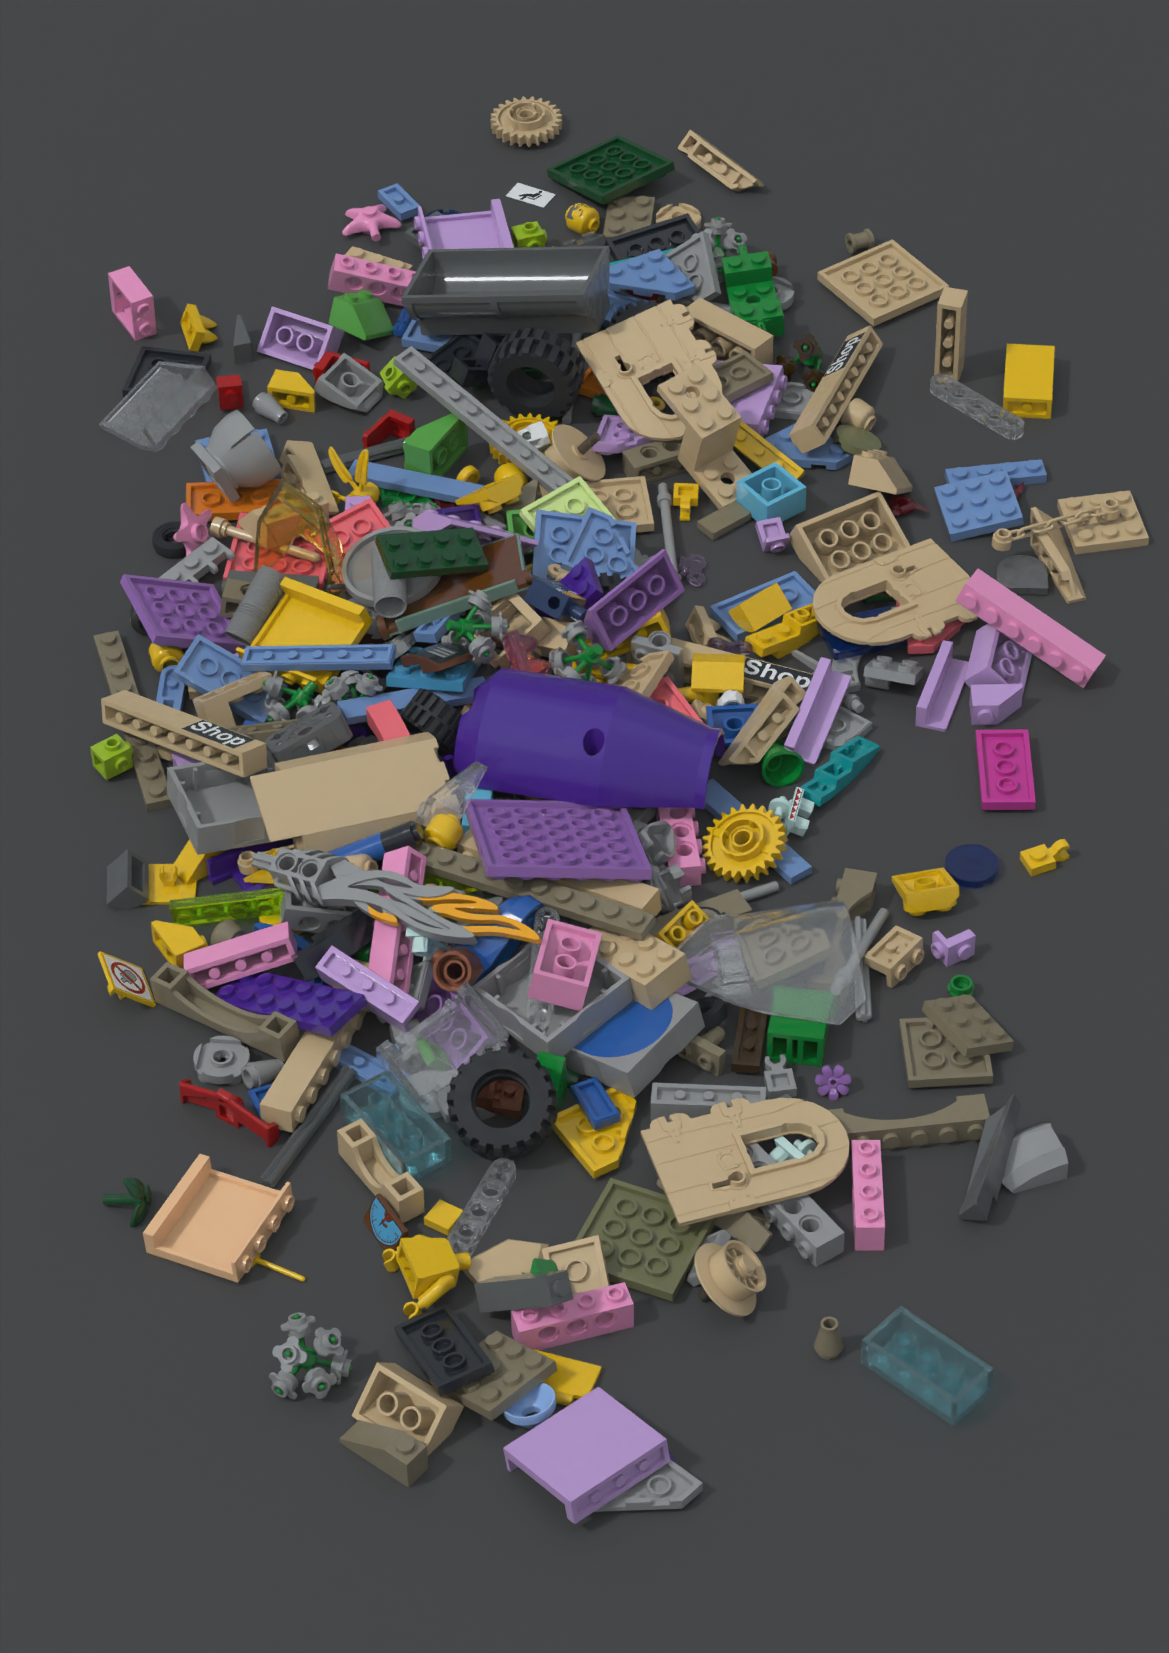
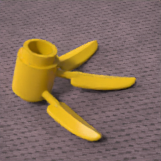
(365, 488)

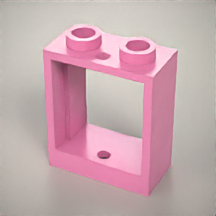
(134, 304)

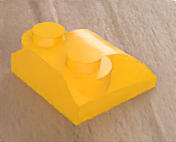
(494, 494)
(926, 891)

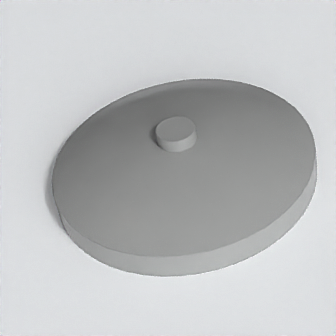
(357, 570)

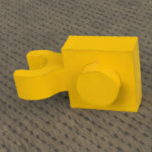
(685, 496)
(1041, 859)

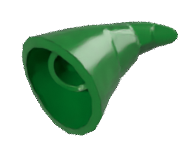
(781, 765)

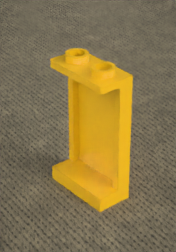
(1029, 380)

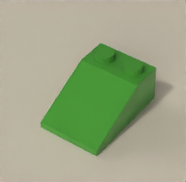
(436, 446)

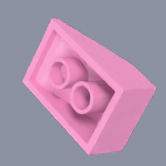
(564, 965)

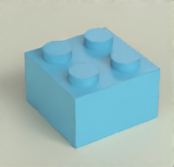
(771, 493)

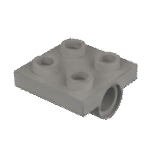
(658, 642)
(883, 670)

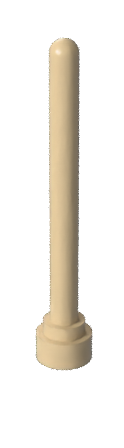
(222, 528)

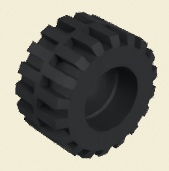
(432, 714)

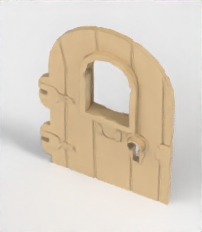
(649, 347)
(924, 596)
(711, 1152)

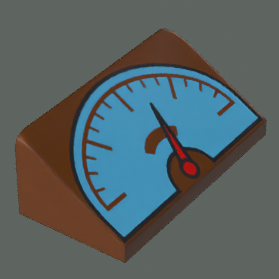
(384, 1224)

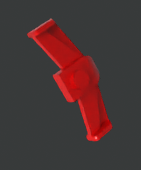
(229, 1109)

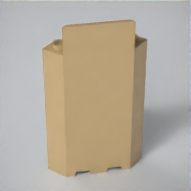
(349, 791)

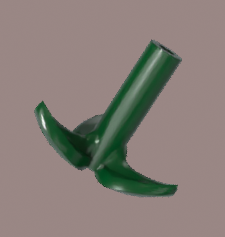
(137, 1196)

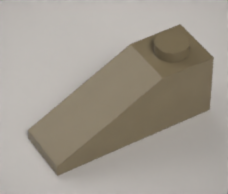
(388, 1450)

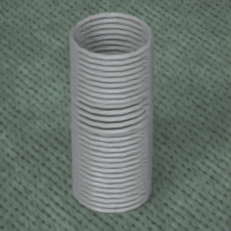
(388, 594)
(257, 601)

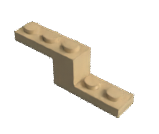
(215, 706)

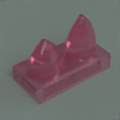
(518, 647)

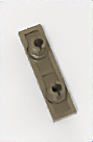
(705, 1051)

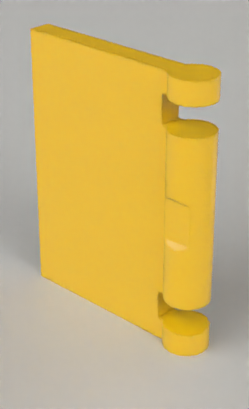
(572, 1379)

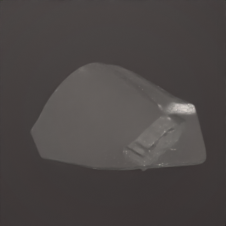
(781, 961)

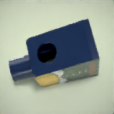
(556, 600)

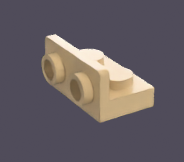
(896, 954)

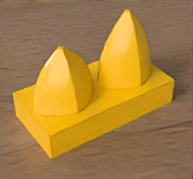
(195, 328)

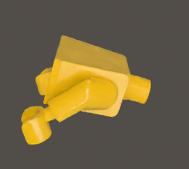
(427, 1267)

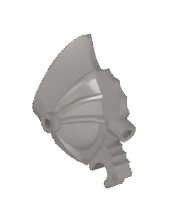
(658, 843)
(671, 893)

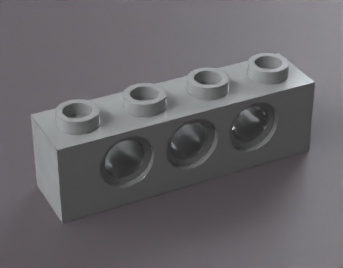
(310, 916)

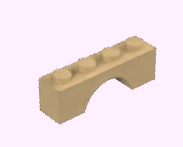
(363, 1154)

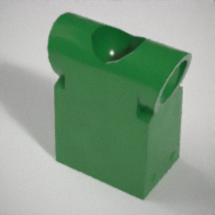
(798, 1040)

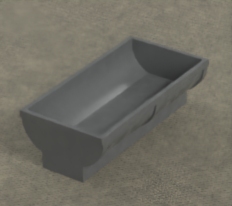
(510, 290)

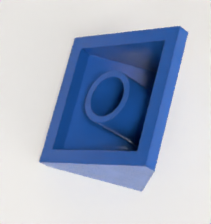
(729, 718)

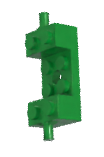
(750, 280)

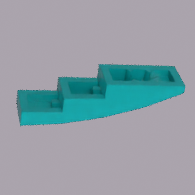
(841, 769)

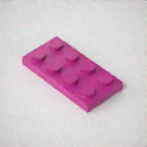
(1005, 769)

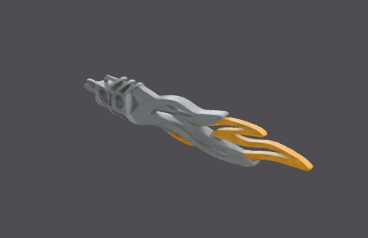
(313, 872)

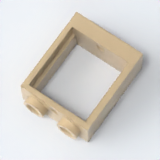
(509, 606)

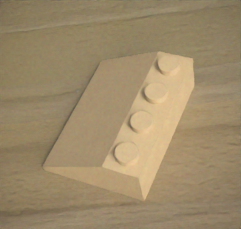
(847, 536)

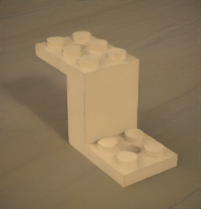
(708, 433)

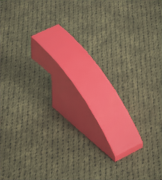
(385, 721)

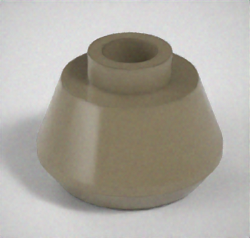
(225, 931)

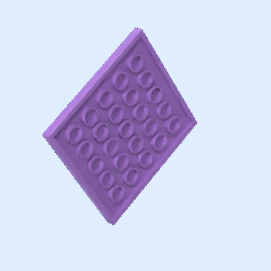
(556, 841)

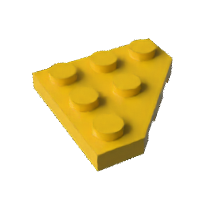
(601, 1148)

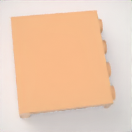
(216, 1221)

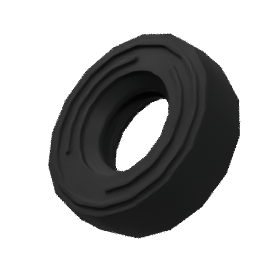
(166, 549)
(712, 1010)

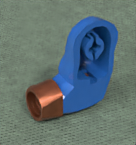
(476, 961)

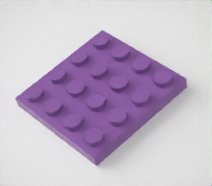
(178, 611)

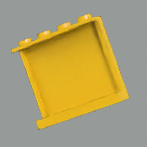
(311, 618)

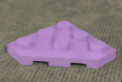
(617, 436)

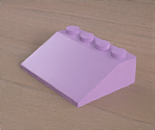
(431, 520)

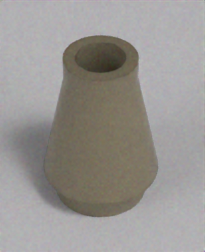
(828, 1339)

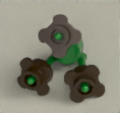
(810, 355)

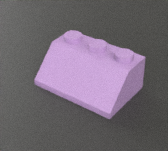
(298, 338)
(997, 659)

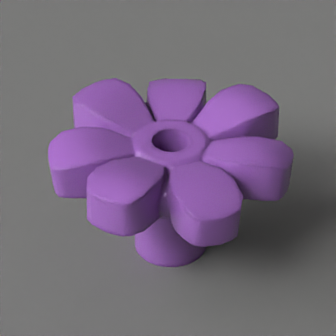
(833, 1081)

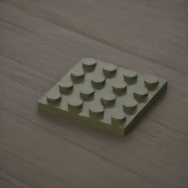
(644, 1239)

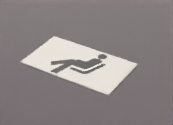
(530, 195)

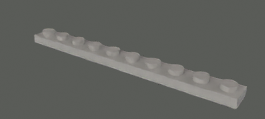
(481, 420)

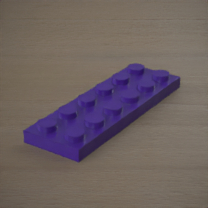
(312, 1005)

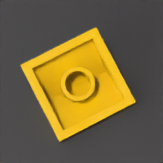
(717, 673)

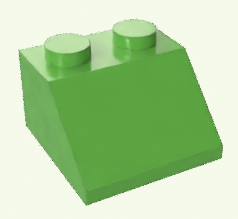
(360, 315)

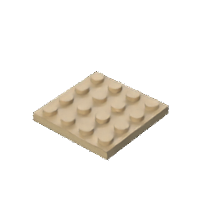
(882, 282)

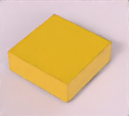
(442, 1217)

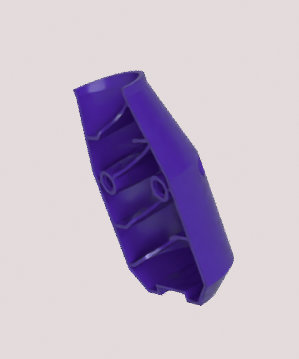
(585, 743)

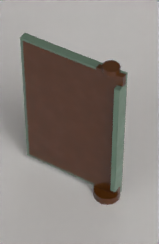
(504, 577)

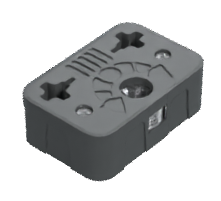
(310, 735)

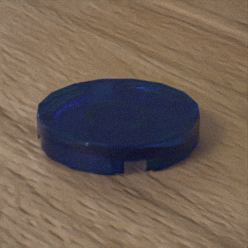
(972, 865)

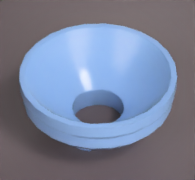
(540, 1400)

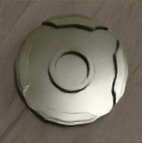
(855, 439)

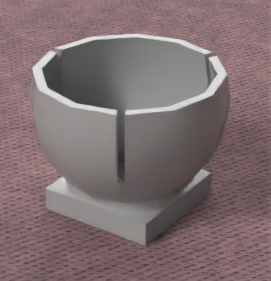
(236, 457)

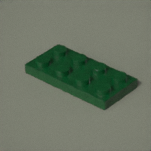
(431, 553)

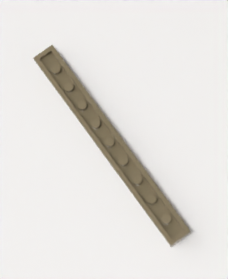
(145, 757)
(564, 900)

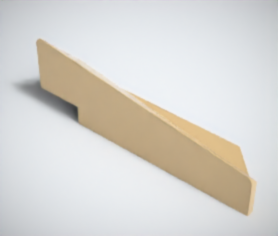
(717, 163)
(304, 471)

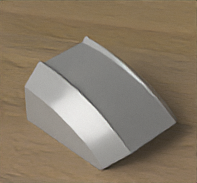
(350, 385)
(1035, 1159)

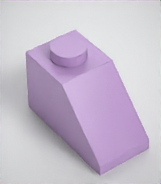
(994, 702)

